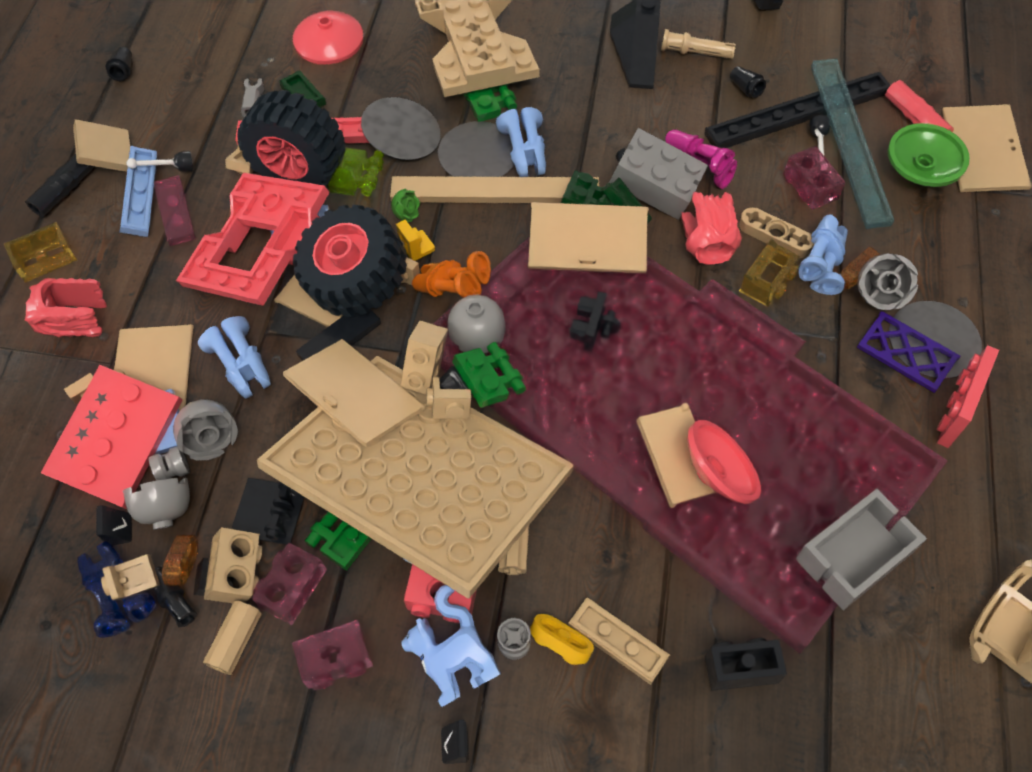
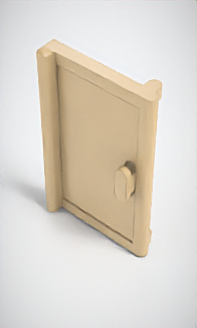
(667, 444)

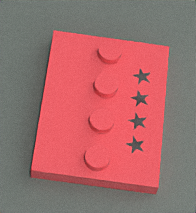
(112, 435)

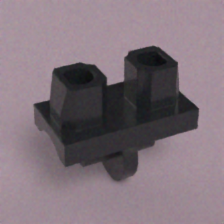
(588, 331)

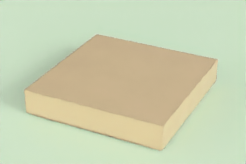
(101, 145)

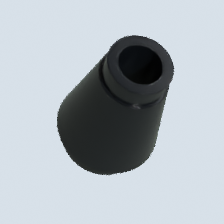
(119, 65)
(749, 82)

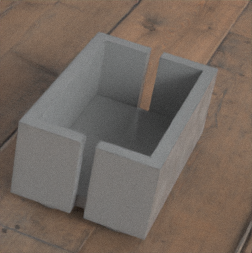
(659, 173)
(859, 549)

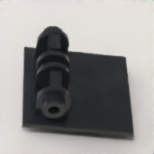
(269, 511)

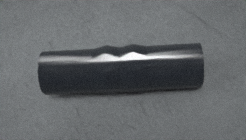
(58, 186)

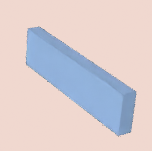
(138, 194)

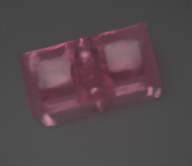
(315, 652)

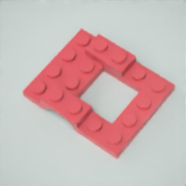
(260, 203)

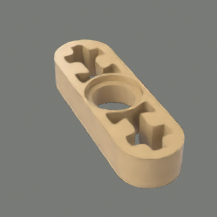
(755, 230)

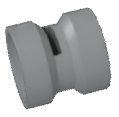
(169, 464)
(514, 632)

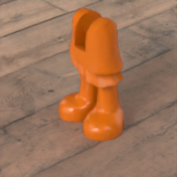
(453, 278)

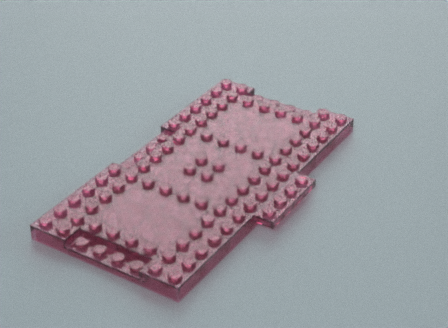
(733, 367)

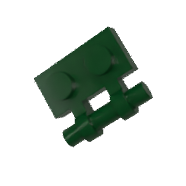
(584, 190)

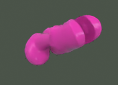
(718, 159)

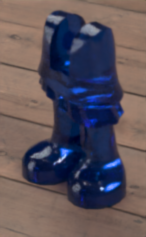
(112, 619)

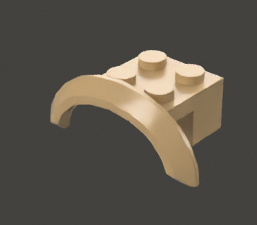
(1006, 625)

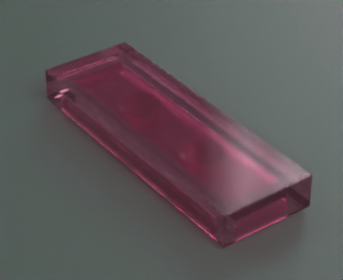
(174, 210)

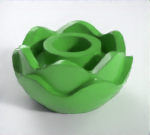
(405, 205)

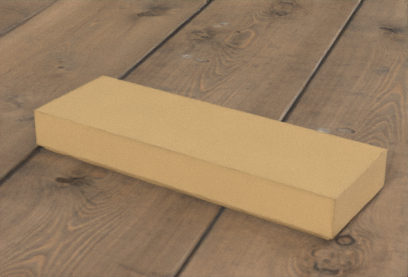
(619, 640)

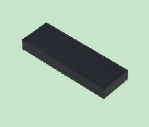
(346, 328)

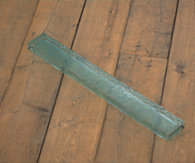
(852, 144)

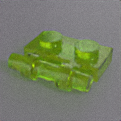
(349, 172)

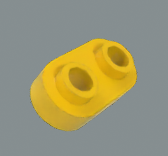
(562, 639)

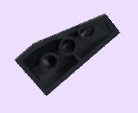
(636, 38)

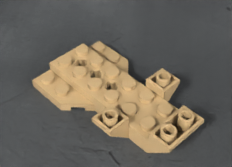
(476, 50)

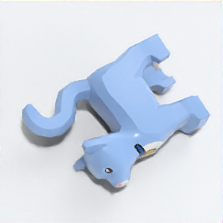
(455, 653)

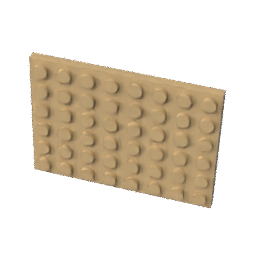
(429, 490)

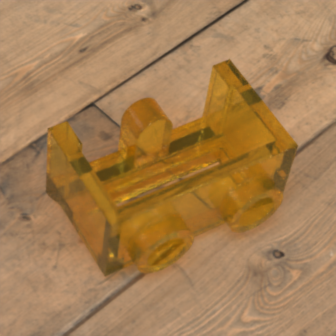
(36, 245)
(761, 289)

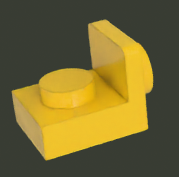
(416, 242)

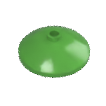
(928, 155)

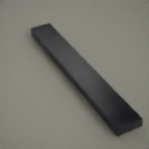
(790, 113)

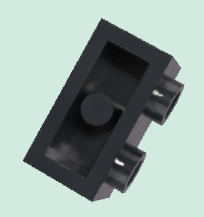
(745, 664)

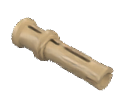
(685, 43)

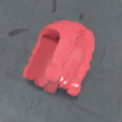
(714, 230)
(47, 308)

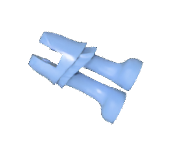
(533, 149)
(826, 253)
(248, 364)

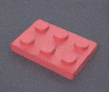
(965, 400)

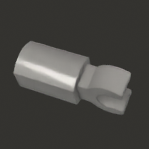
(251, 94)

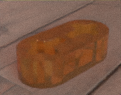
(851, 271)
(180, 560)

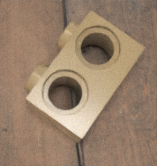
(423, 356)
(225, 564)

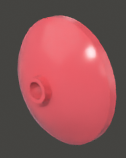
(328, 37)
(722, 463)

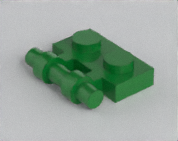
(486, 105)
(481, 377)
(341, 545)

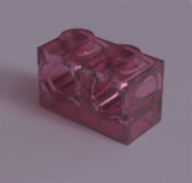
(813, 177)
(297, 586)

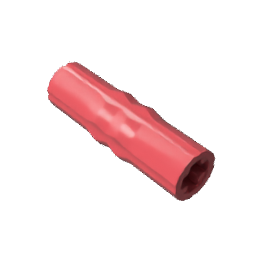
(914, 106)

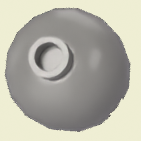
(888, 281)
(476, 323)
(204, 429)
(158, 502)

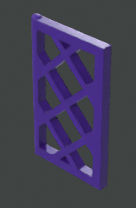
(913, 371)

